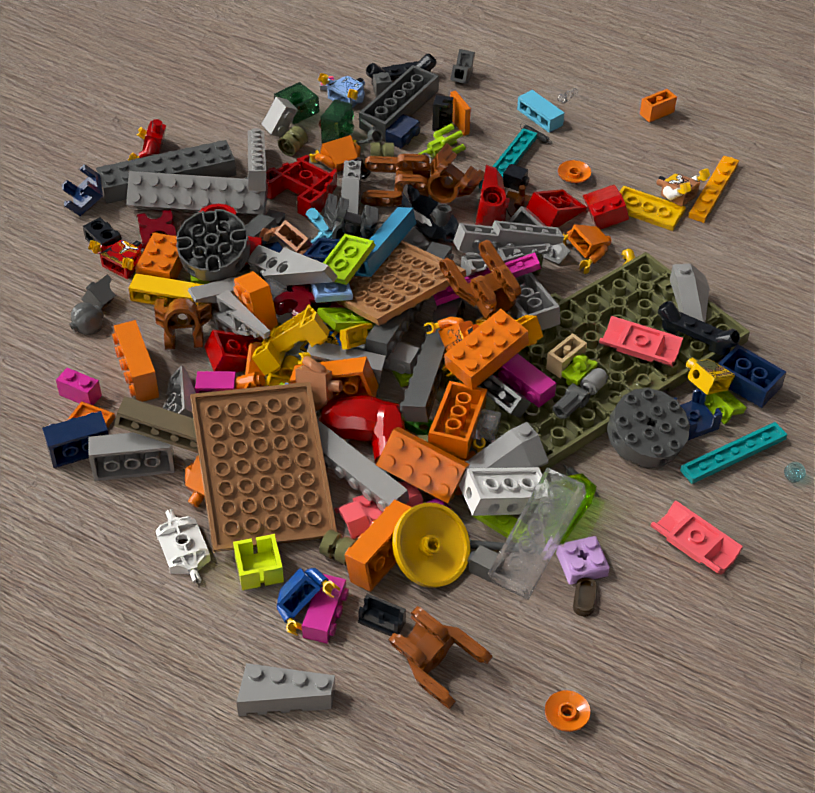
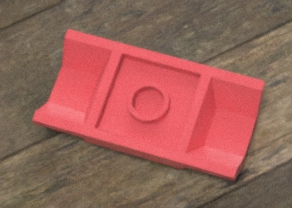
(641, 341)
(361, 512)
(698, 538)

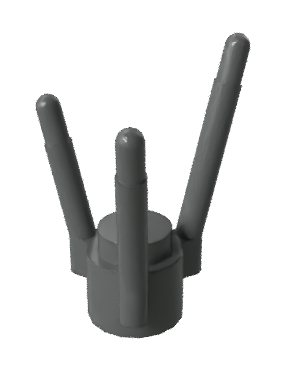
(373, 135)

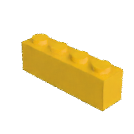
(149, 288)

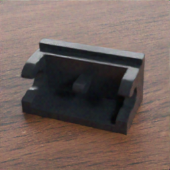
(442, 112)
(381, 615)

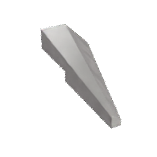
(475, 263)
(237, 317)

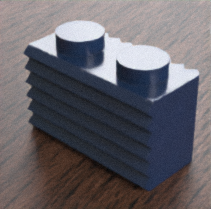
(402, 131)

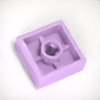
(582, 559)

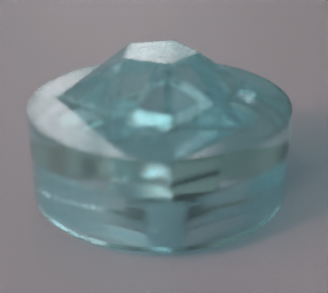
(794, 472)

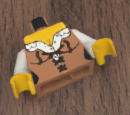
(681, 188)

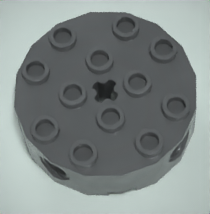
(213, 245)
(648, 428)

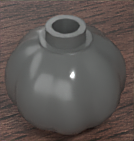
(86, 318)

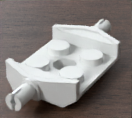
(185, 557)

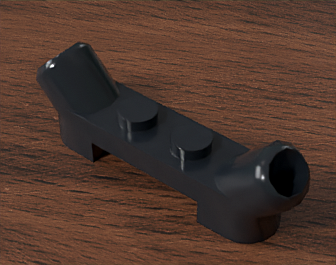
(427, 63)
(675, 321)

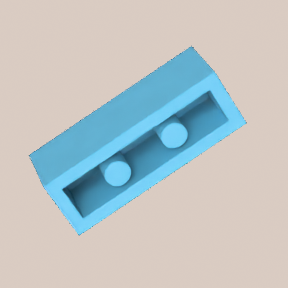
(540, 111)

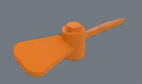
(253, 375)

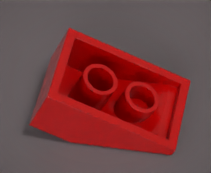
(555, 207)
(606, 207)
(228, 350)

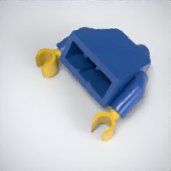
(299, 592)

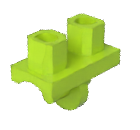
(578, 369)

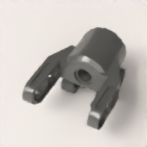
(339, 217)

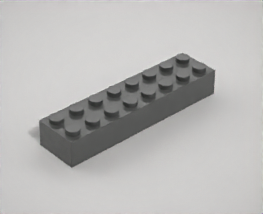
(202, 160)

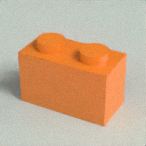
(658, 105)

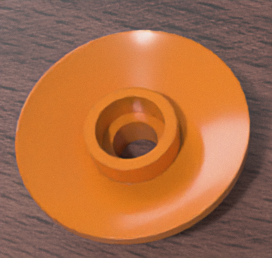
(574, 171)
(570, 703)

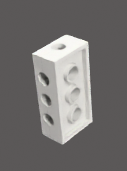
(498, 489)

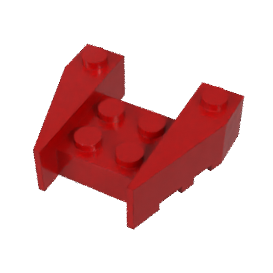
(304, 179)

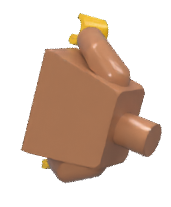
(320, 380)

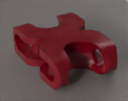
(161, 225)
(297, 300)

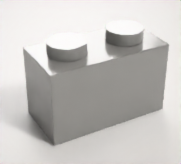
(279, 117)

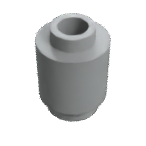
(594, 381)

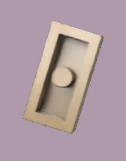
(563, 354)

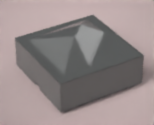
(279, 216)

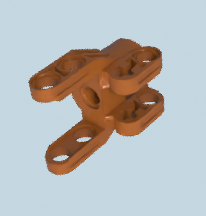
(407, 171)
(441, 186)
(486, 292)
(168, 319)
(427, 648)

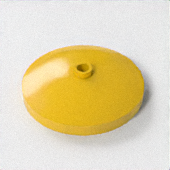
(431, 545)

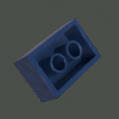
(754, 376)
(69, 440)

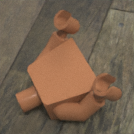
(289, 236)

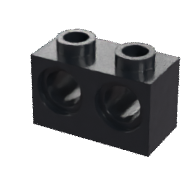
(101, 232)

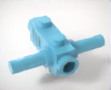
(319, 223)

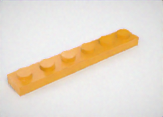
(713, 189)

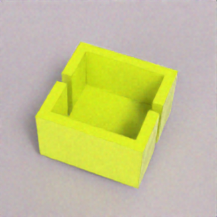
(259, 567)

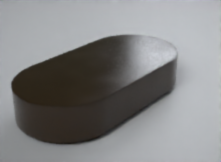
(585, 596)

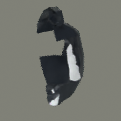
(423, 207)

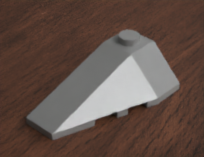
(525, 216)
(690, 290)
(514, 449)

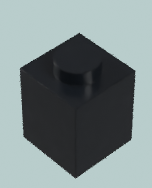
(515, 176)

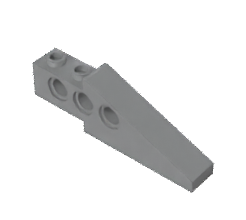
(352, 185)
(504, 234)
(289, 267)

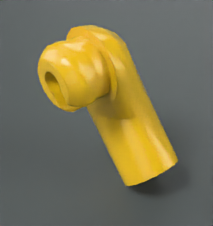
(628, 255)

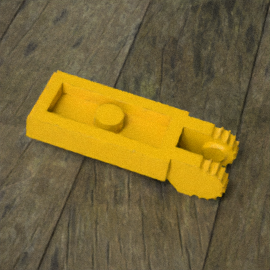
(354, 335)

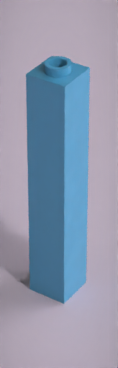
(387, 239)

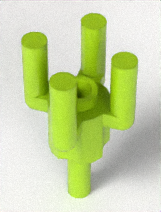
(436, 145)

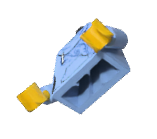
(344, 89)

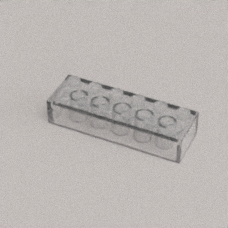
(537, 533)

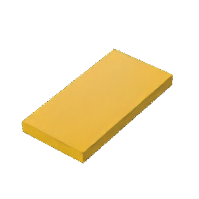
(652, 208)

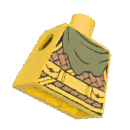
(709, 376)

